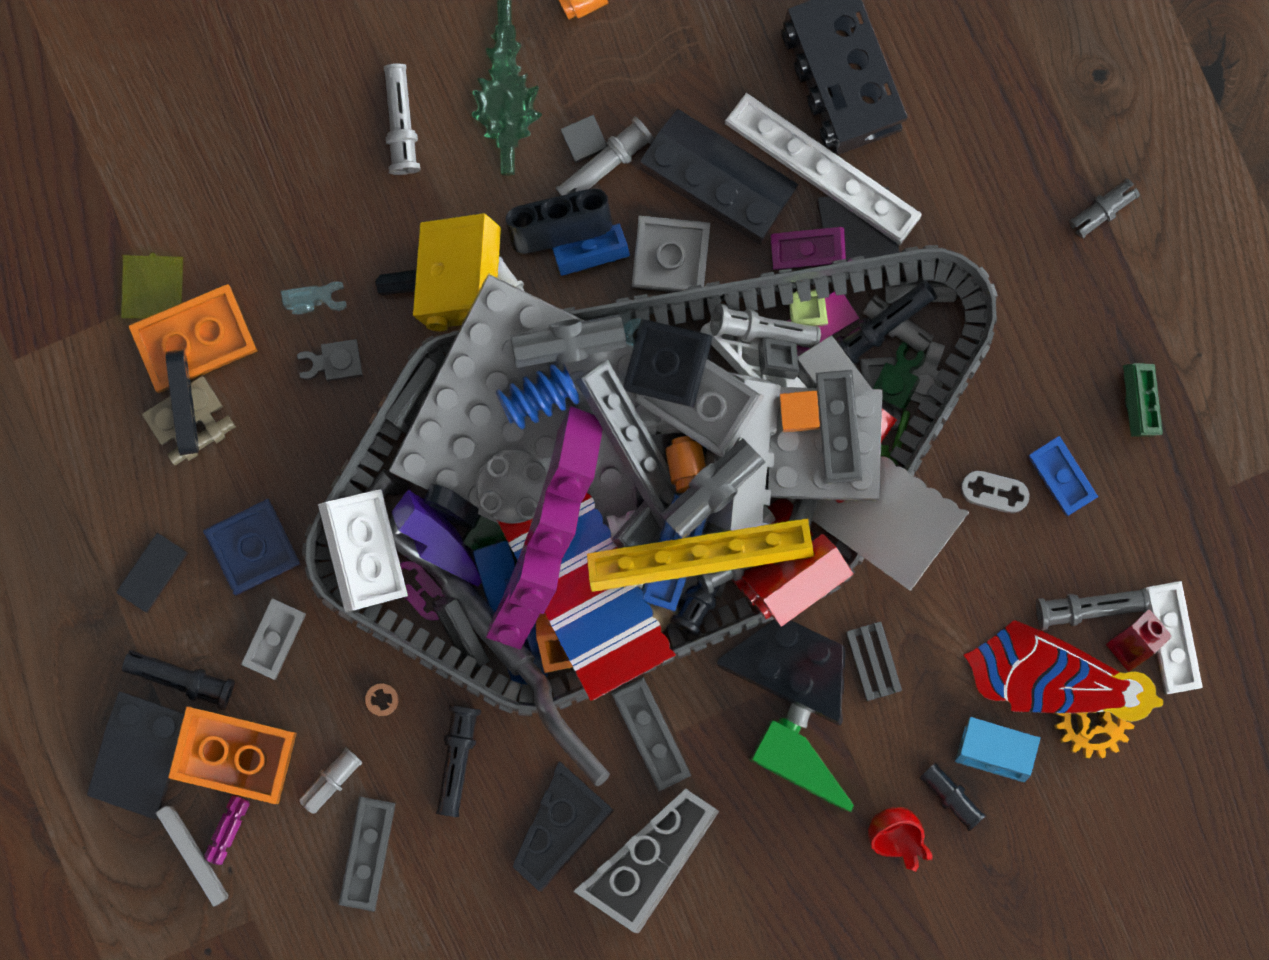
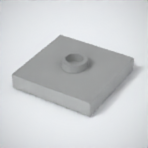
(670, 254)

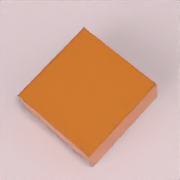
(799, 411)

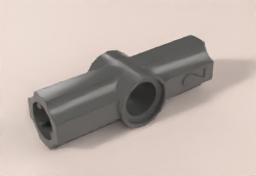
(568, 341)
(713, 488)

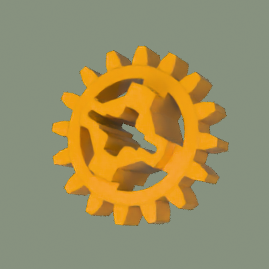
(1083, 734)

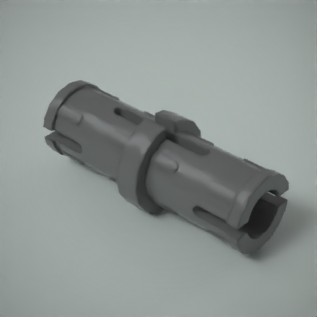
(1104, 208)

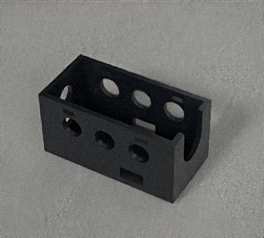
(824, 63)

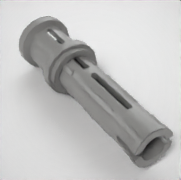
(399, 138)
(618, 150)
(751, 325)

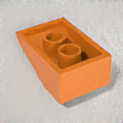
(232, 755)

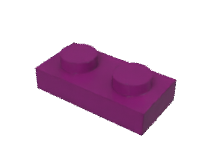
(807, 248)

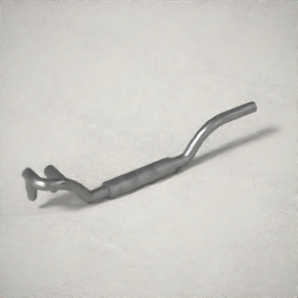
(516, 660)

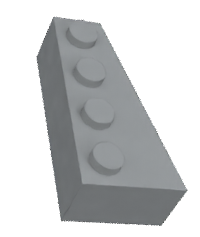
(747, 506)
(644, 869)

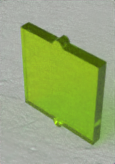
(150, 285)

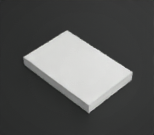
(363, 550)

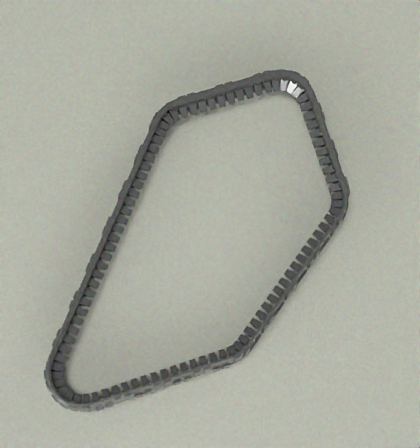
(928, 258)

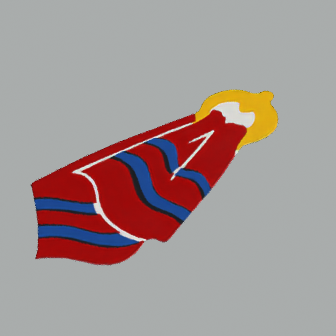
(1056, 677)

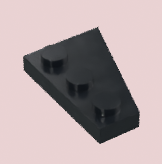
(561, 827)

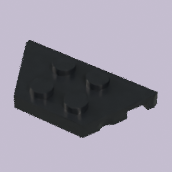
(793, 666)

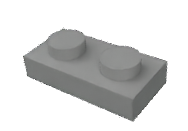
(273, 639)

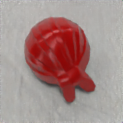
(899, 834)

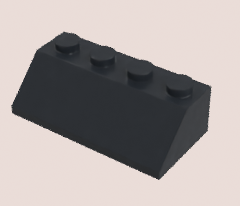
(718, 176)

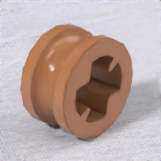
(375, 709)

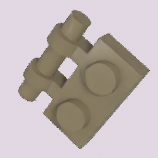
(205, 404)

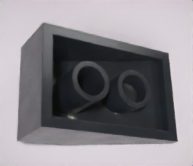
(136, 755)

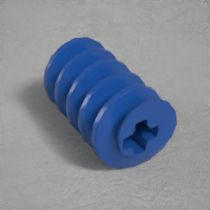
(538, 396)

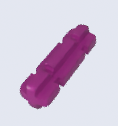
(226, 830)

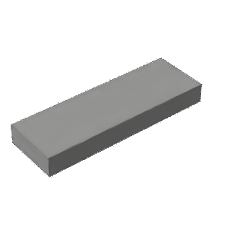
(192, 855)

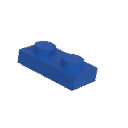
(592, 251)
(1062, 476)

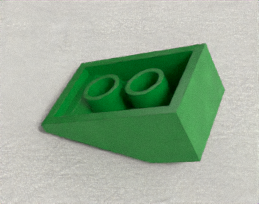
(795, 760)

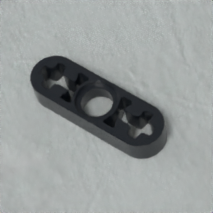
(182, 402)

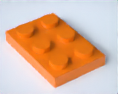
(205, 326)

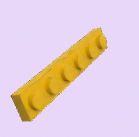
(700, 555)

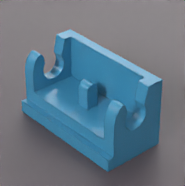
(997, 749)

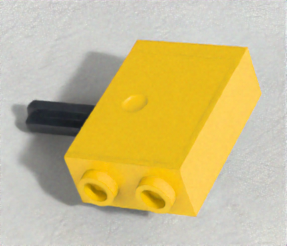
(450, 269)

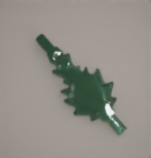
(505, 101)

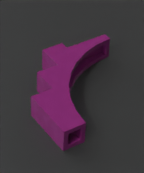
(551, 529)

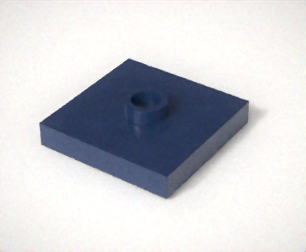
(251, 547)

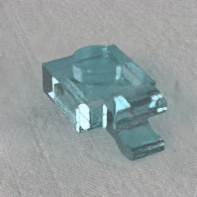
(304, 299)

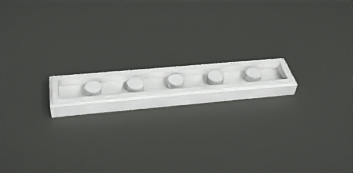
(823, 168)

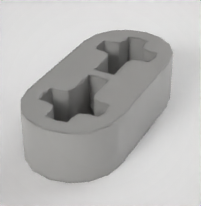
(992, 500)

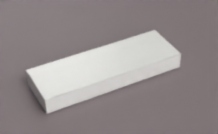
(1178, 656)

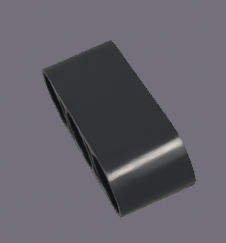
(559, 220)

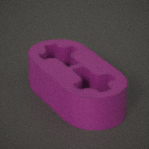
(427, 585)

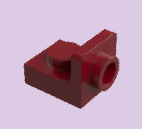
(1139, 640)

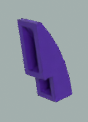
(435, 537)

